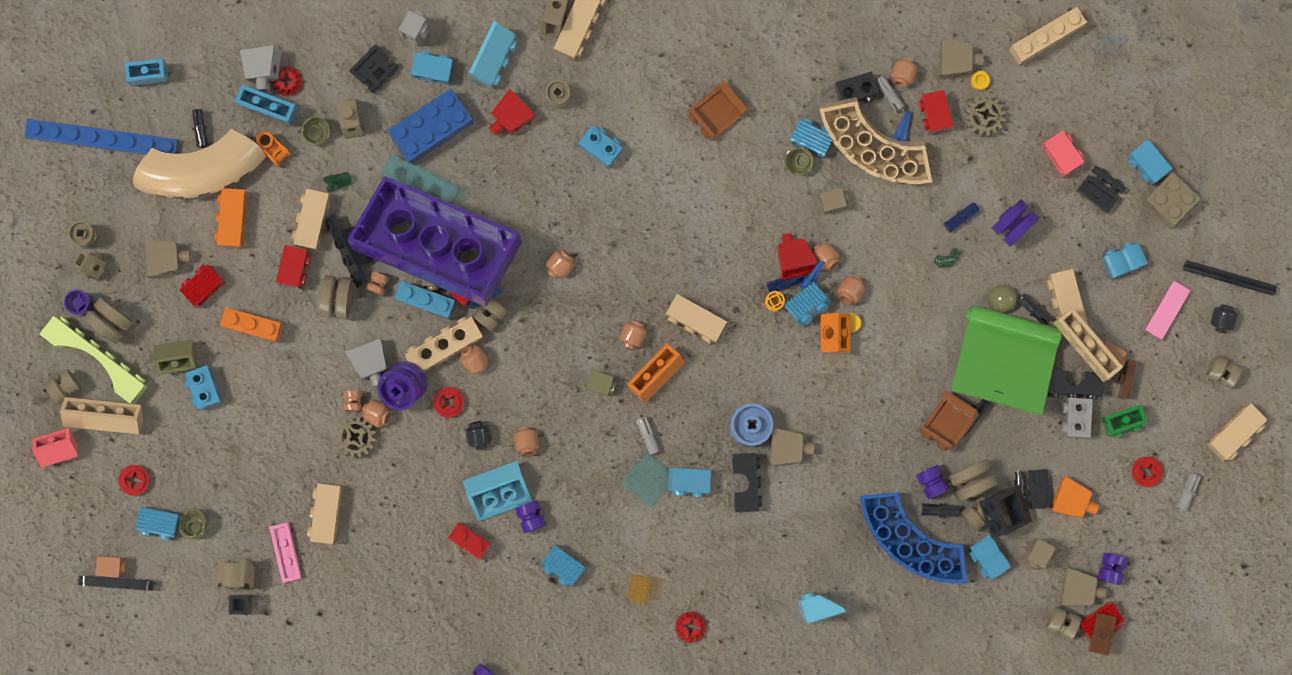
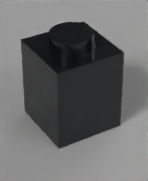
(240, 604)

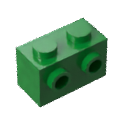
(1119, 422)

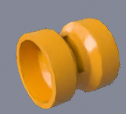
(774, 301)

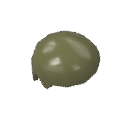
(315, 130)
(799, 161)
(1002, 298)
(193, 524)

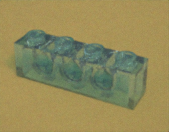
(395, 165)

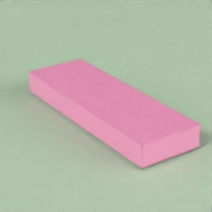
(1167, 310)
(285, 552)

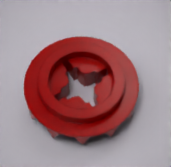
(292, 87)
(448, 392)
(1155, 470)
(129, 472)
(685, 619)

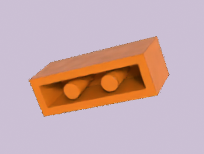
(231, 218)
(251, 325)
(656, 373)

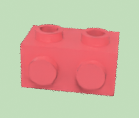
(1063, 153)
(55, 447)

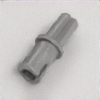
(889, 93)
(648, 435)
(1188, 492)

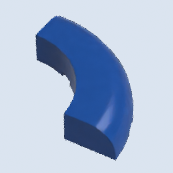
(910, 546)

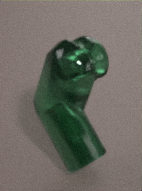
(947, 261)

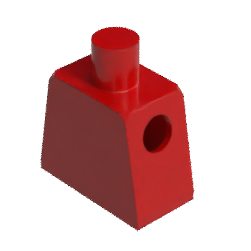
(510, 114)
(794, 257)

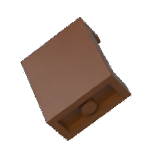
(717, 111)
(949, 422)

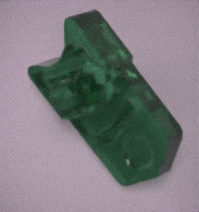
(337, 181)

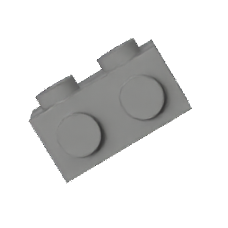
(414, 27)
(1077, 418)

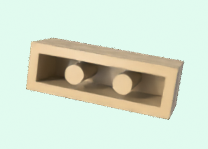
(311, 219)
(1065, 293)
(695, 319)
(1237, 432)
(325, 513)

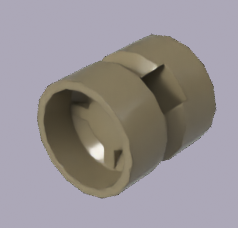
(558, 94)
(83, 234)
(495, 309)
(1218, 368)
(63, 386)
(974, 515)
(1056, 623)

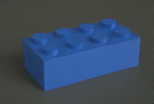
(430, 126)

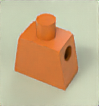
(1073, 499)

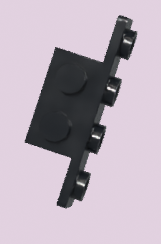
(350, 258)

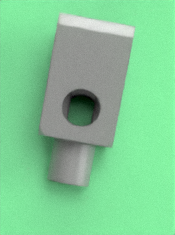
(261, 65)
(369, 360)

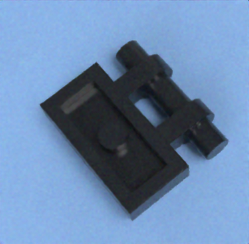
(370, 64)
(1099, 194)
(1038, 487)

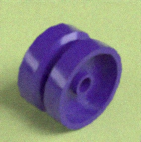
(1015, 222)
(402, 385)

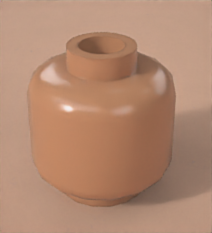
(904, 72)
(827, 254)
(560, 264)
(851, 290)
(633, 334)
(474, 359)
(376, 413)
(526, 442)

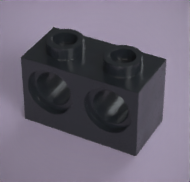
(854, 84)

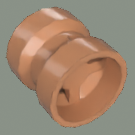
(379, 279)
(352, 396)

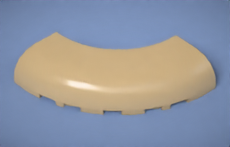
(871, 149)
(198, 171)

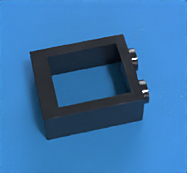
(1016, 509)

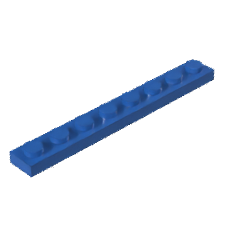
(98, 138)

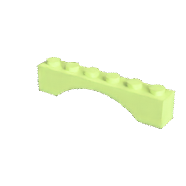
(125, 384)

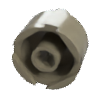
(235, 575)

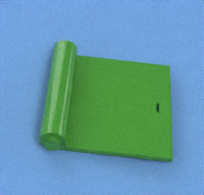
(1006, 359)

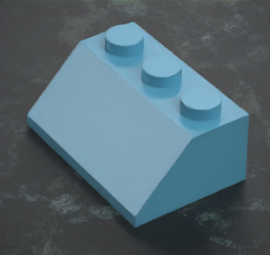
(493, 56)
(497, 491)
(817, 607)

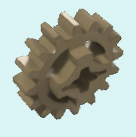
(992, 117)
(348, 442)

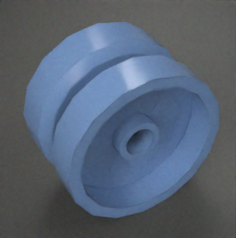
(751, 413)

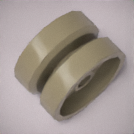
(336, 297)
(106, 322)
(973, 479)

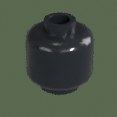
(1224, 318)
(478, 435)

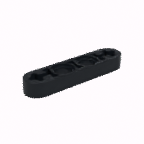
(116, 583)

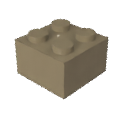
(1171, 200)

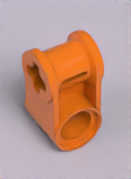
(275, 150)

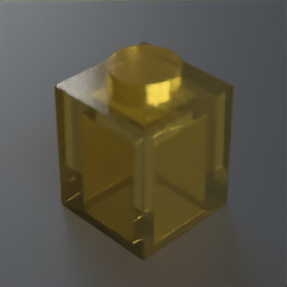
(639, 589)

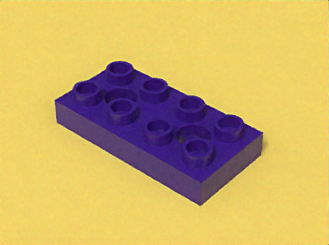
(435, 241)

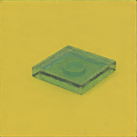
(647, 480)

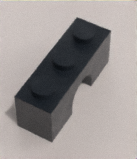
(1090, 385)
(747, 465)

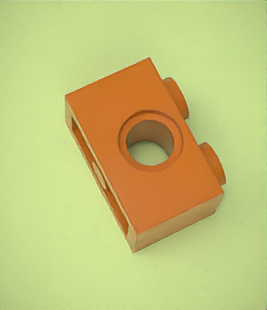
(835, 333)

